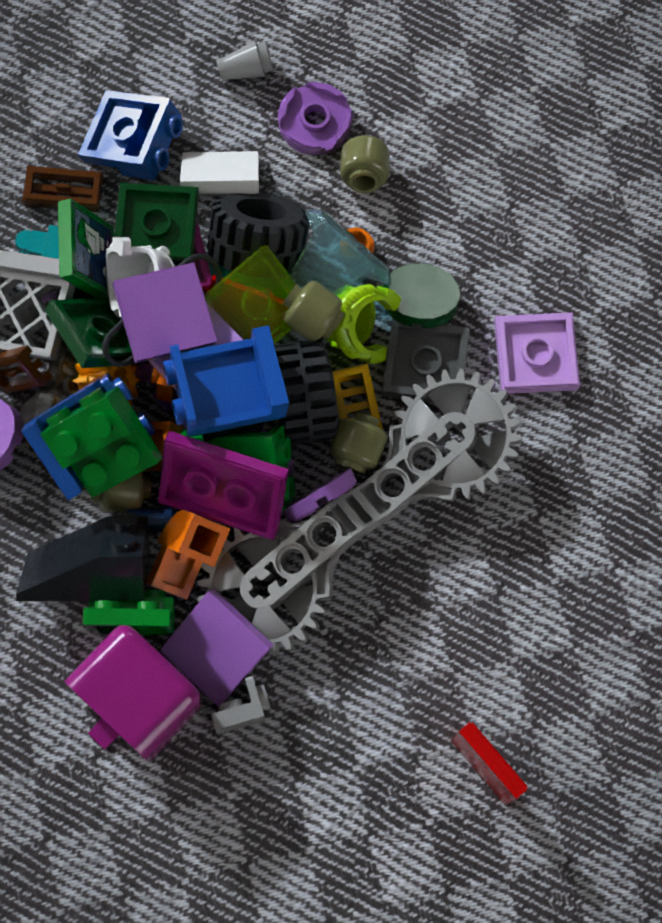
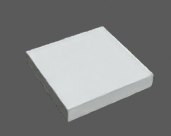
(221, 172)

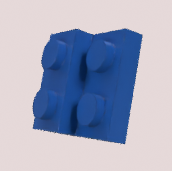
(132, 134)

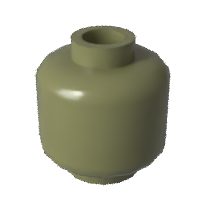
(364, 163)
(313, 311)
(358, 443)
(125, 495)

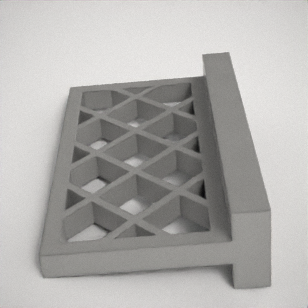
(31, 271)

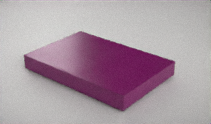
(222, 485)

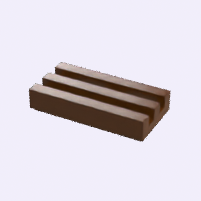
(66, 175)
(17, 361)

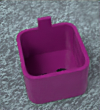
(134, 693)

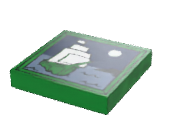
(83, 247)

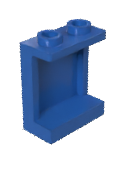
(227, 384)
(67, 478)

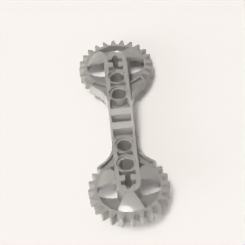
(368, 505)

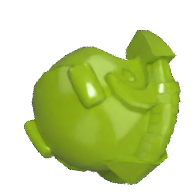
(360, 320)

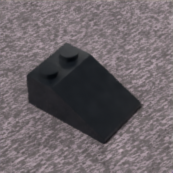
(91, 564)

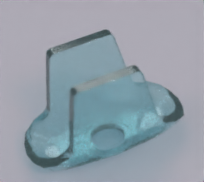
(336, 257)

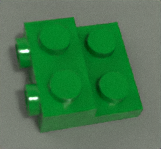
(101, 441)
(147, 617)

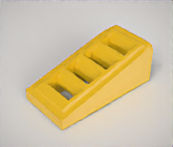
(352, 373)

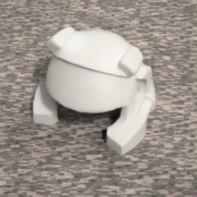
(129, 261)

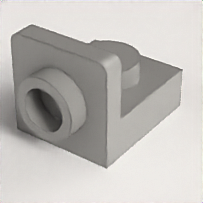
(237, 715)

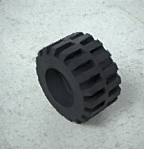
(249, 221)
(310, 392)

